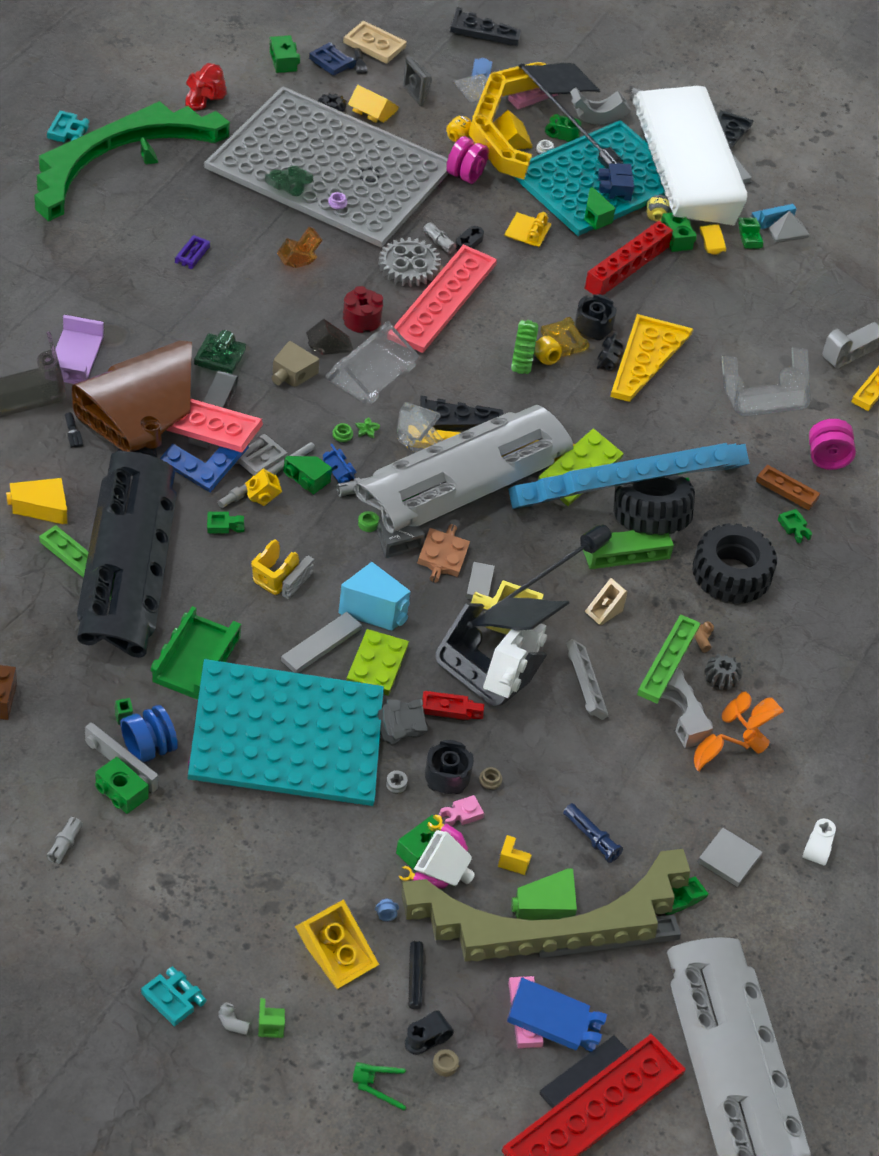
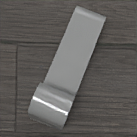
(844, 349)

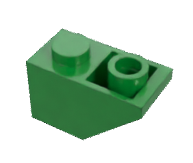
(598, 210)
(308, 472)

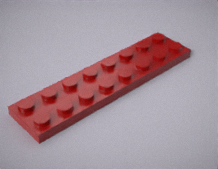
(600, 1103)

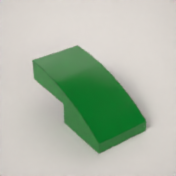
(750, 232)
(688, 895)

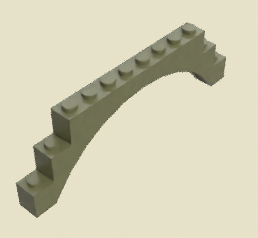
(494, 936)

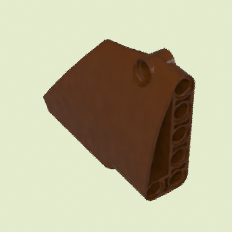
(137, 397)

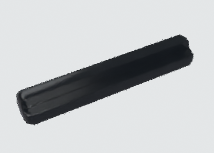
(415, 975)

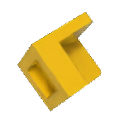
(513, 859)

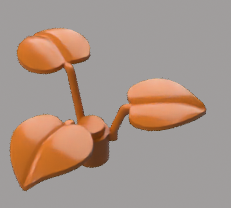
(753, 738)

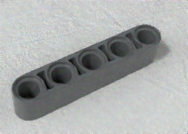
(220, 395)

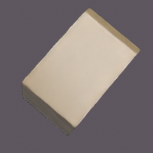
(607, 603)

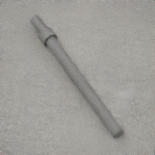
(238, 492)

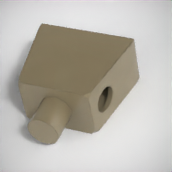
(294, 365)

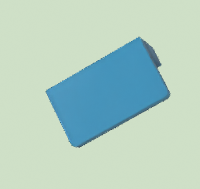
(769, 216)

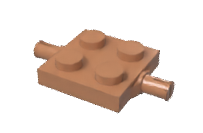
(443, 552)

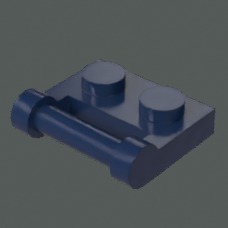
(331, 59)

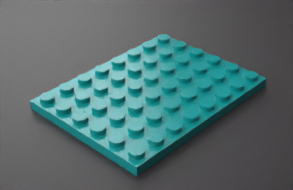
(567, 173)
(286, 733)

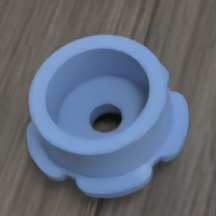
(387, 910)

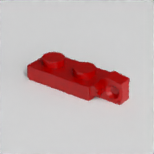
(451, 706)

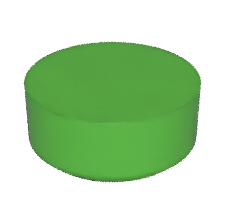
(368, 521)

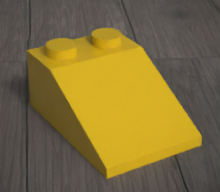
(337, 944)

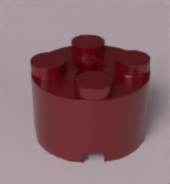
(362, 310)

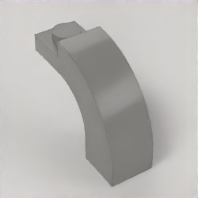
(600, 112)

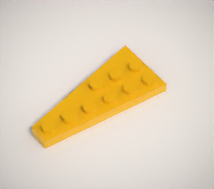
(647, 350)

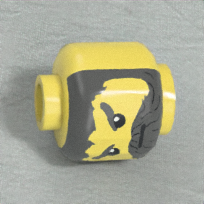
(657, 206)

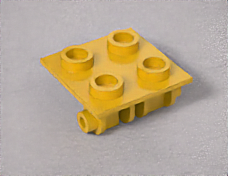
(528, 228)

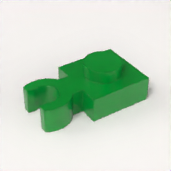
(794, 523)

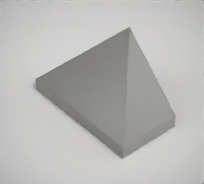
(788, 228)

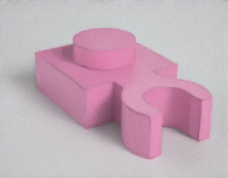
(464, 810)

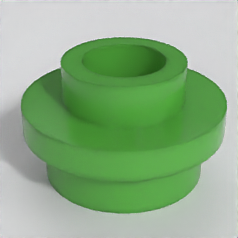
(342, 432)

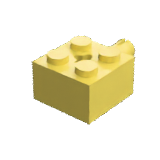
(504, 590)

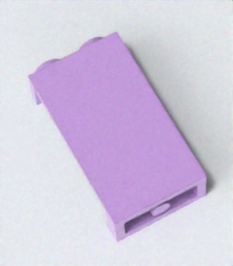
(78, 347)

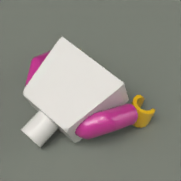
(444, 858)

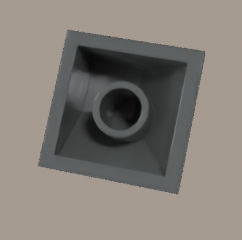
(416, 81)

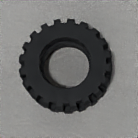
(655, 505)
(729, 582)

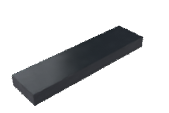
(583, 1071)

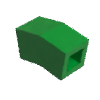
(123, 709)

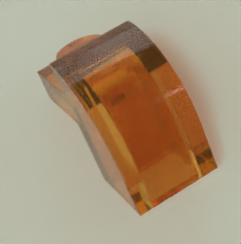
(300, 252)

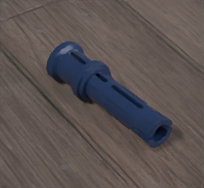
(600, 839)

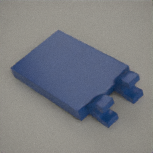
(555, 1016)

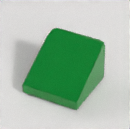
(148, 153)

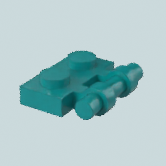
(63, 125)
(168, 1000)

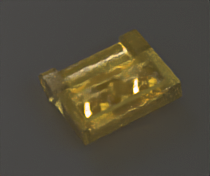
(557, 332)

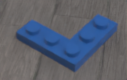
(203, 474)

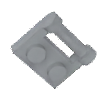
(263, 458)

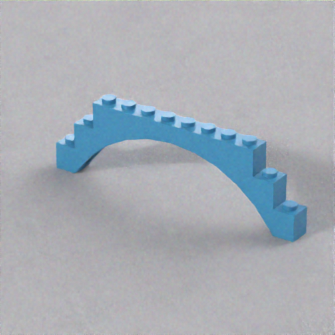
(575, 482)

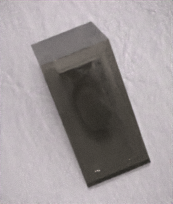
(328, 339)

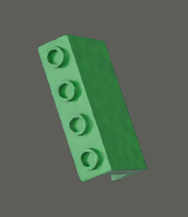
(190, 644)

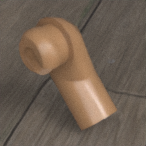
(702, 636)

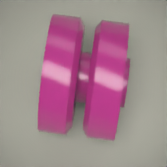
(467, 159)
(832, 444)

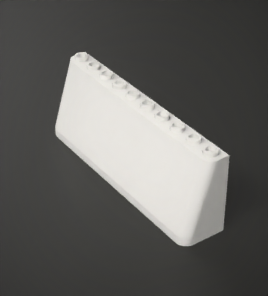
(691, 154)

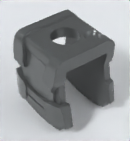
(402, 720)

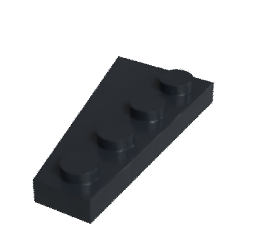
(485, 28)
(733, 126)
(458, 415)

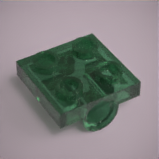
(284, 179)
(220, 352)

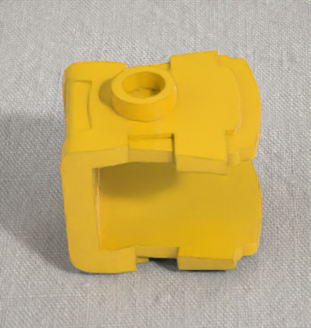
(265, 577)

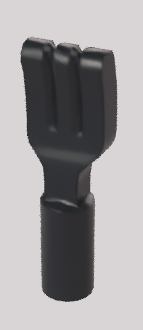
(360, 66)
(73, 435)

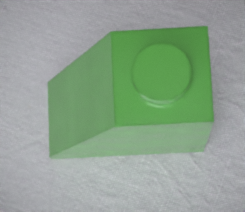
(546, 898)

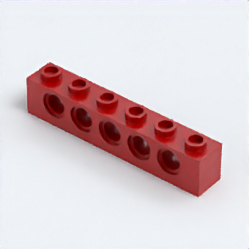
(628, 259)

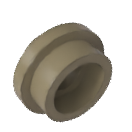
(490, 773)

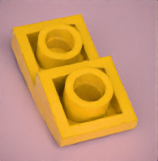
(713, 239)

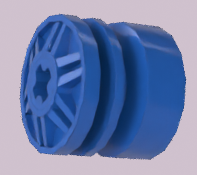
(149, 733)

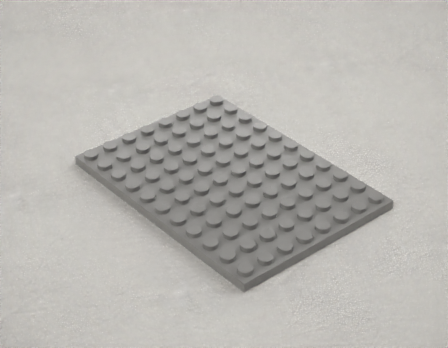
(332, 149)

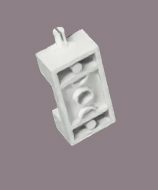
(510, 659)

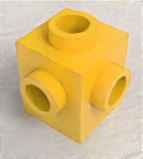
(263, 487)

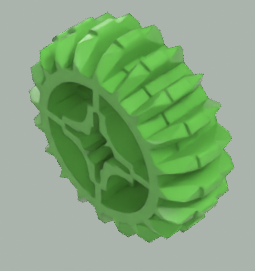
(524, 347)

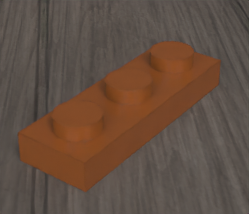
(788, 487)

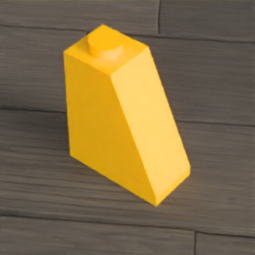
(39, 500)

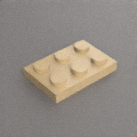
(375, 42)

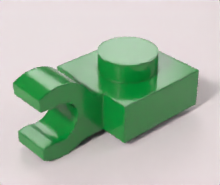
(221, 522)

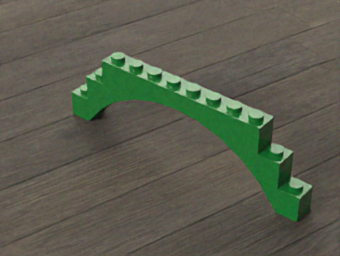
(152, 122)

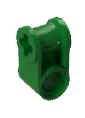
(564, 128)

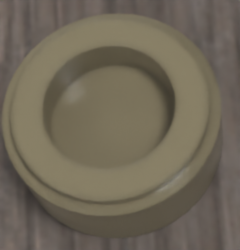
(445, 1062)

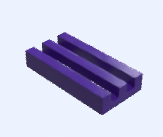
(195, 253)

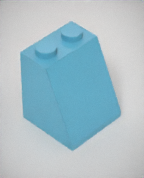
(375, 598)

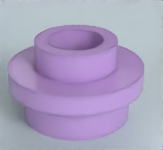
(337, 201)

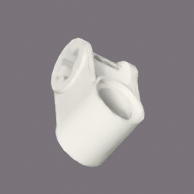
(820, 841)

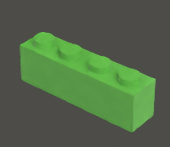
(631, 548)

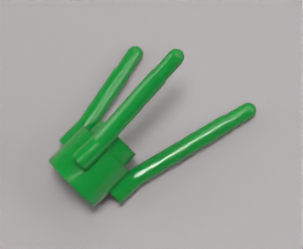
(366, 1074)

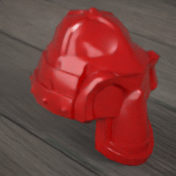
(205, 84)

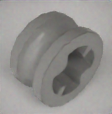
(401, 777)

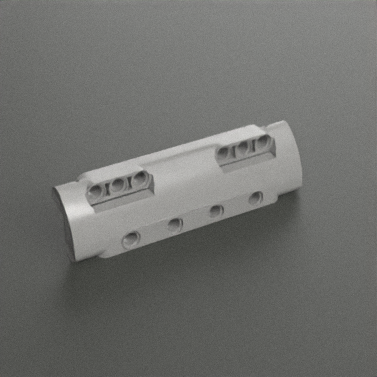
(468, 464)
(739, 1055)

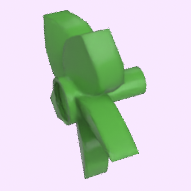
(367, 427)

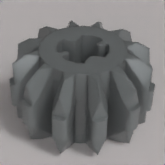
(723, 672)

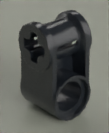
(428, 1033)

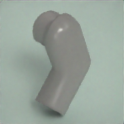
(230, 1021)

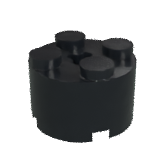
(595, 316)
(449, 767)

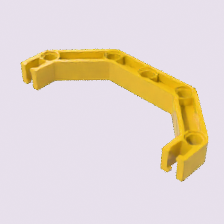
(482, 129)

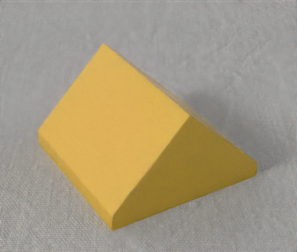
(513, 131)

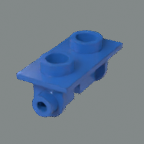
(335, 459)

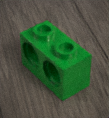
(683, 234)

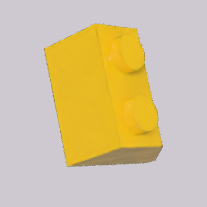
(372, 104)

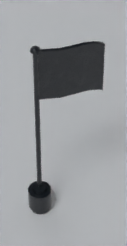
(562, 79)
(530, 612)

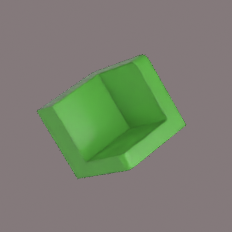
(271, 1021)

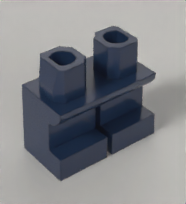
(616, 181)

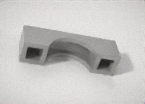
(693, 724)

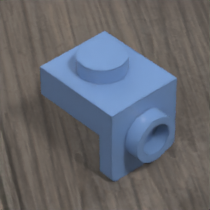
(482, 66)

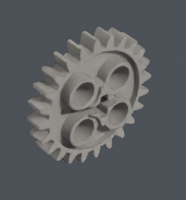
(409, 261)

